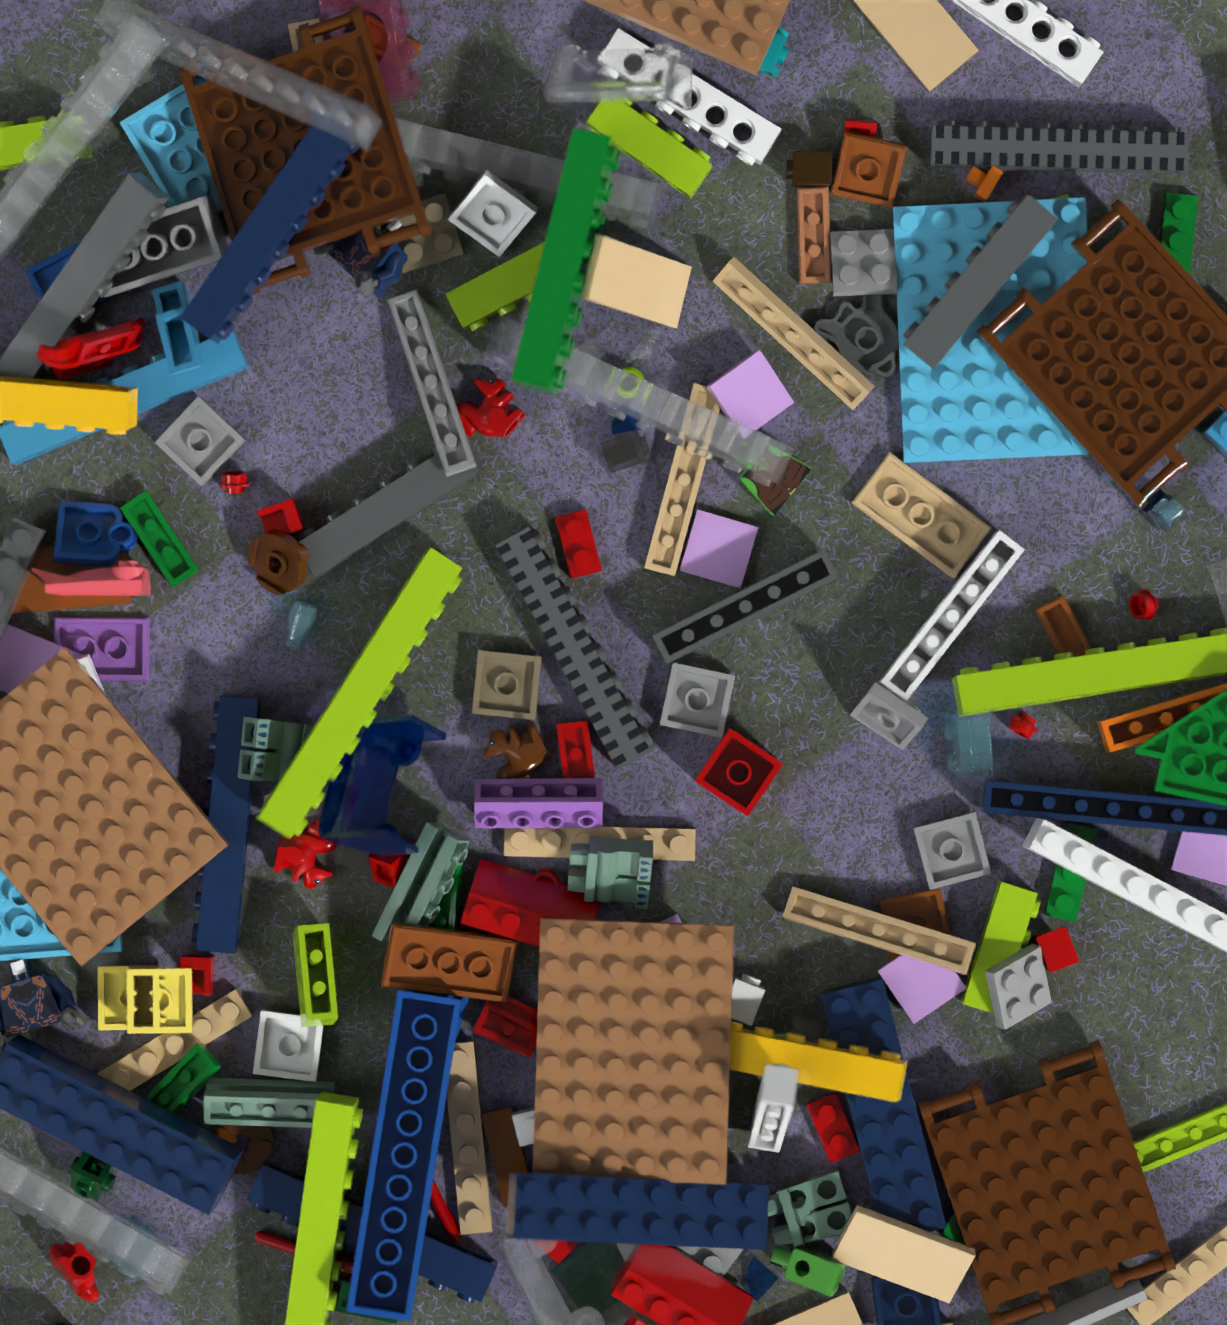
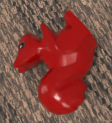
(493, 415)
(300, 854)
(77, 1268)

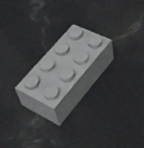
(176, 243)

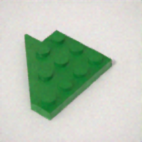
(1193, 753)

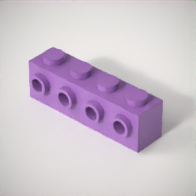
(538, 803)

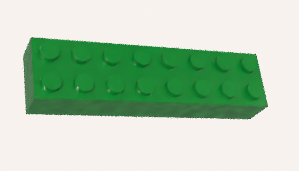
(565, 261)

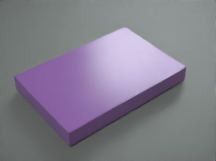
(115, 644)

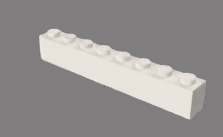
(1128, 882)

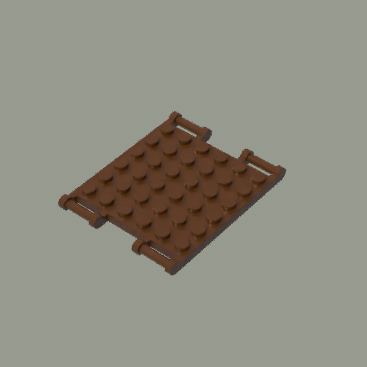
(253, 142)
(1122, 353)
(1046, 1185)

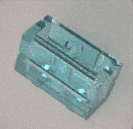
(969, 745)

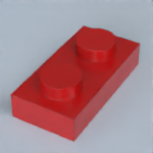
(578, 543)
(575, 750)
(832, 1127)

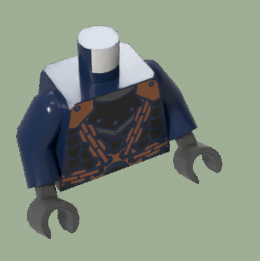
(369, 271)
(34, 1002)

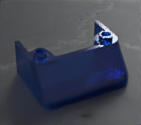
(363, 790)

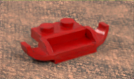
(92, 350)

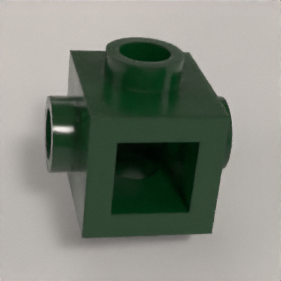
(91, 1176)

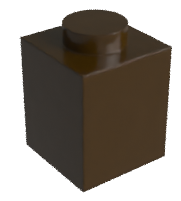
(810, 169)

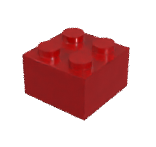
(738, 772)

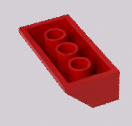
(513, 903)
(678, 1289)

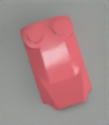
(125, 580)

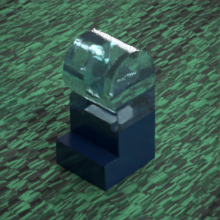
(1163, 510)

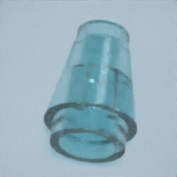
(300, 622)

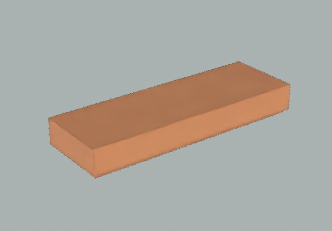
(813, 235)

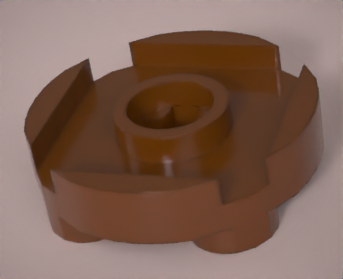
(292, 558)
(259, 1149)

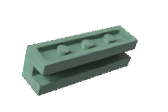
(424, 879)
(262, 1102)

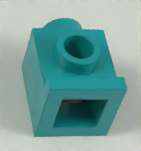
(776, 54)

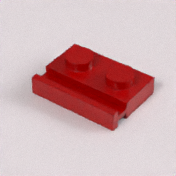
(509, 1025)

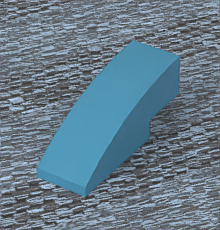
(177, 336)

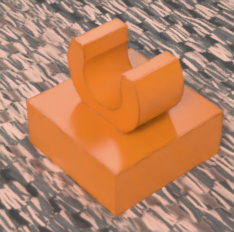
(985, 182)

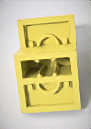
(145, 999)

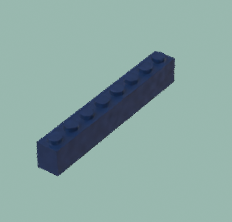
(267, 234)
(1104, 808)
(230, 813)
(441, 1260)

